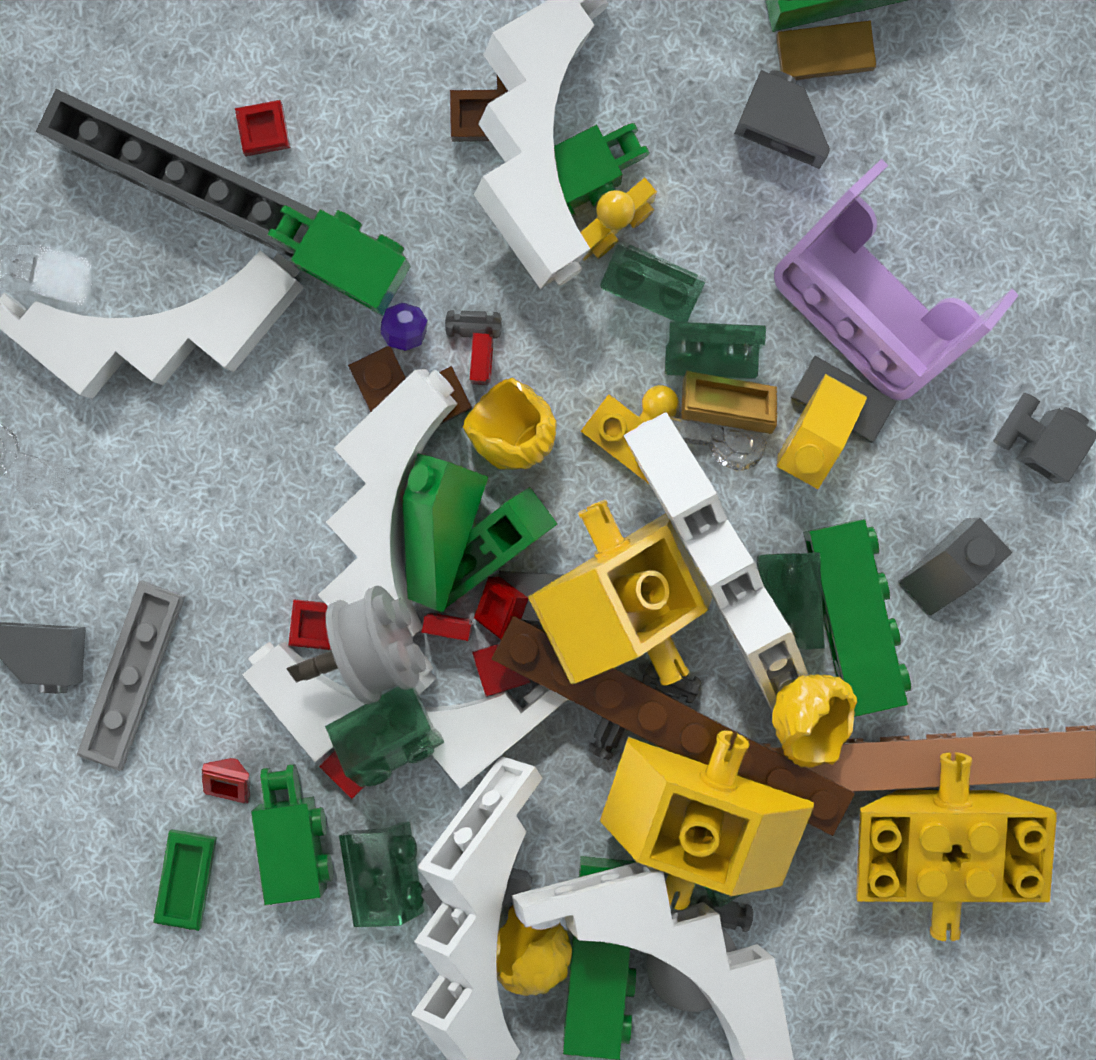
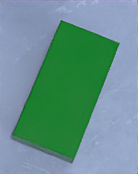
(184, 880)

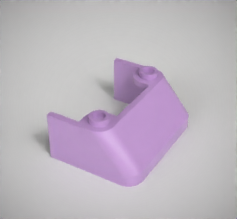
(868, 309)

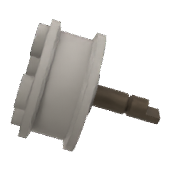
(368, 646)

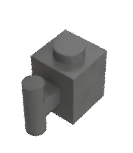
(1054, 444)

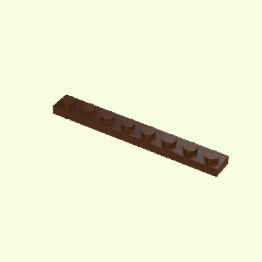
(667, 722)

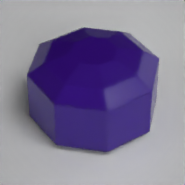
(404, 326)

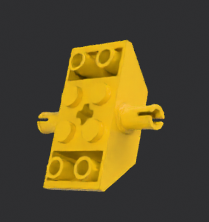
(623, 600)
(703, 820)
(954, 848)

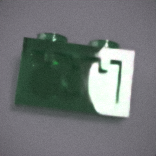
(652, 282)
(713, 349)
(796, 590)
(383, 737)
(382, 875)

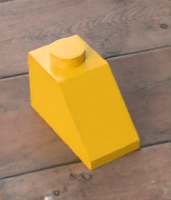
(821, 431)

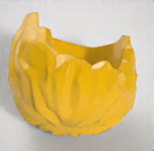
(511, 426)
(814, 718)
(531, 958)

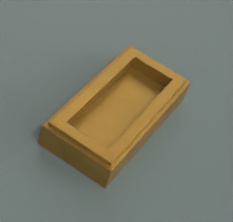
(827, 50)
(729, 402)

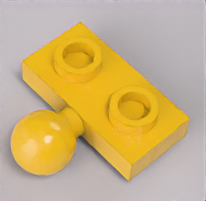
(615, 212)
(615, 420)

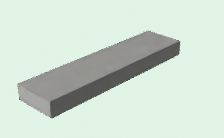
(130, 675)

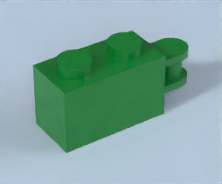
(588, 167)
(344, 256)
(290, 841)

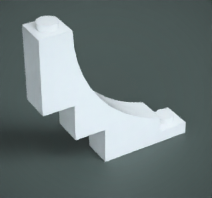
(525, 191)
(222, 323)
(370, 522)
(717, 554)
(471, 731)
(470, 877)
(634, 911)

